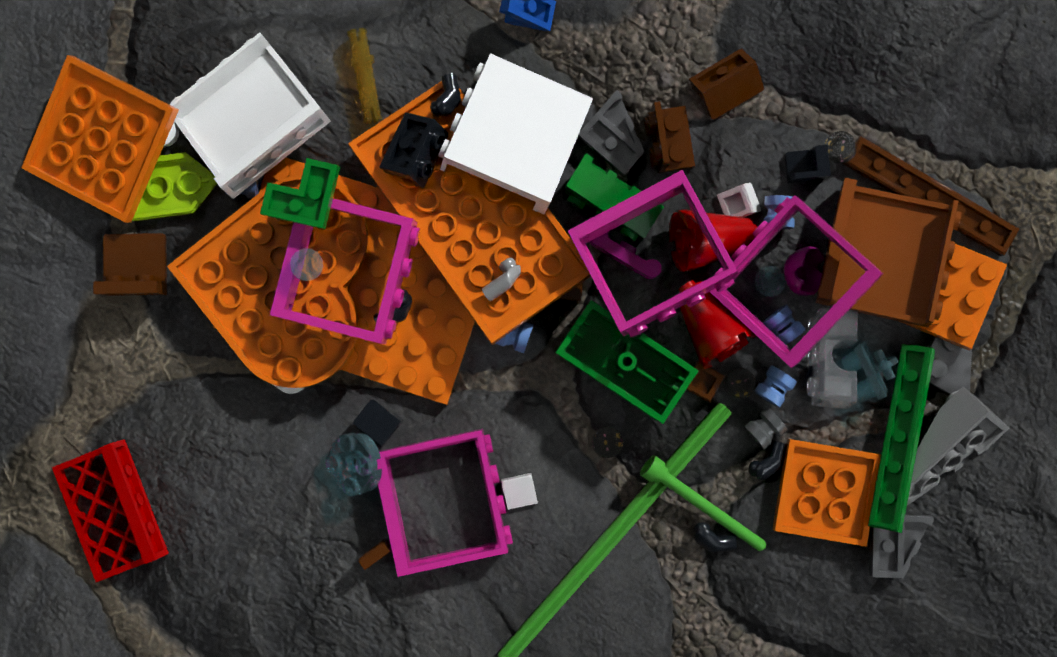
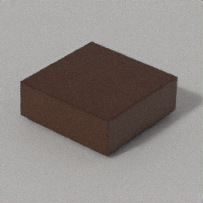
(705, 382)
(375, 554)

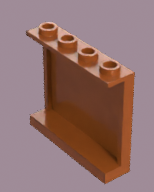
(904, 240)

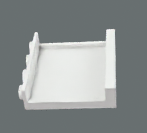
(247, 115)
(516, 130)

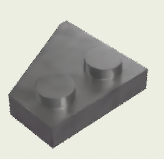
(613, 135)
(950, 366)
(893, 550)

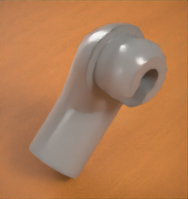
(511, 272)

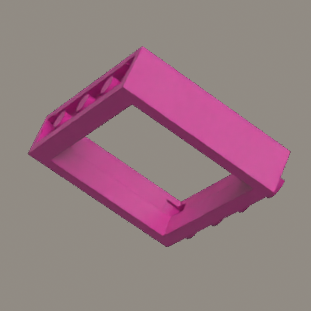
(632, 208)
(764, 234)
(392, 297)
(393, 518)

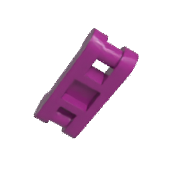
(625, 254)

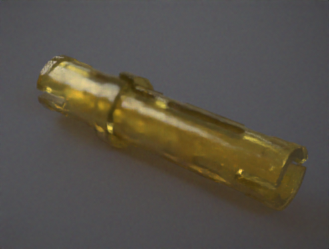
(362, 63)

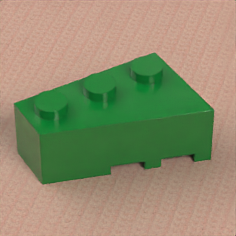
(602, 190)

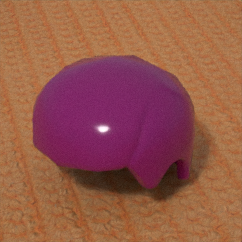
(803, 272)

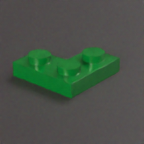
(309, 203)

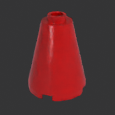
(691, 244)
(713, 328)

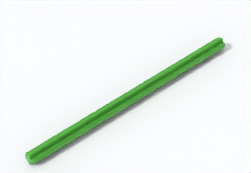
(613, 534)

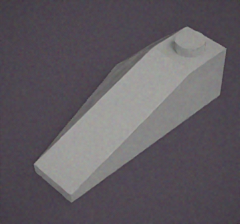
(956, 432)

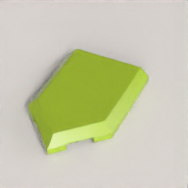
(175, 187)

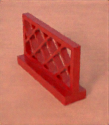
(134, 507)

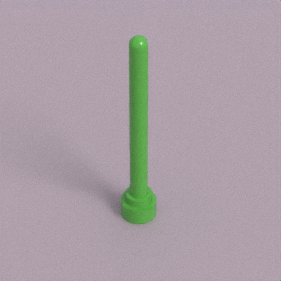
(655, 471)

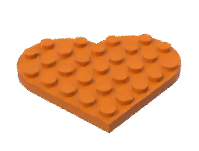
(235, 280)

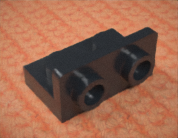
(414, 149)

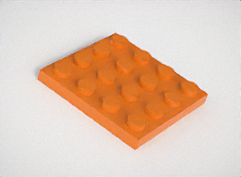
(99, 138)

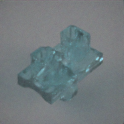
(874, 383)

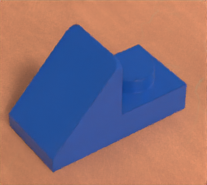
(529, 13)

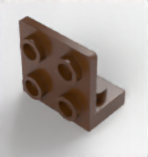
(670, 138)
(133, 265)

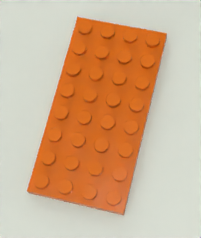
(474, 227)

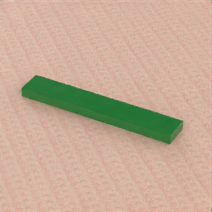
(901, 438)

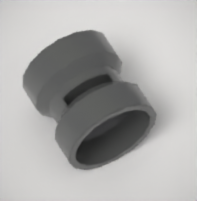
(762, 430)

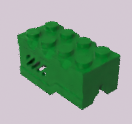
(627, 365)

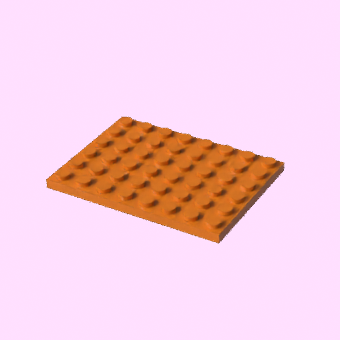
(434, 336)

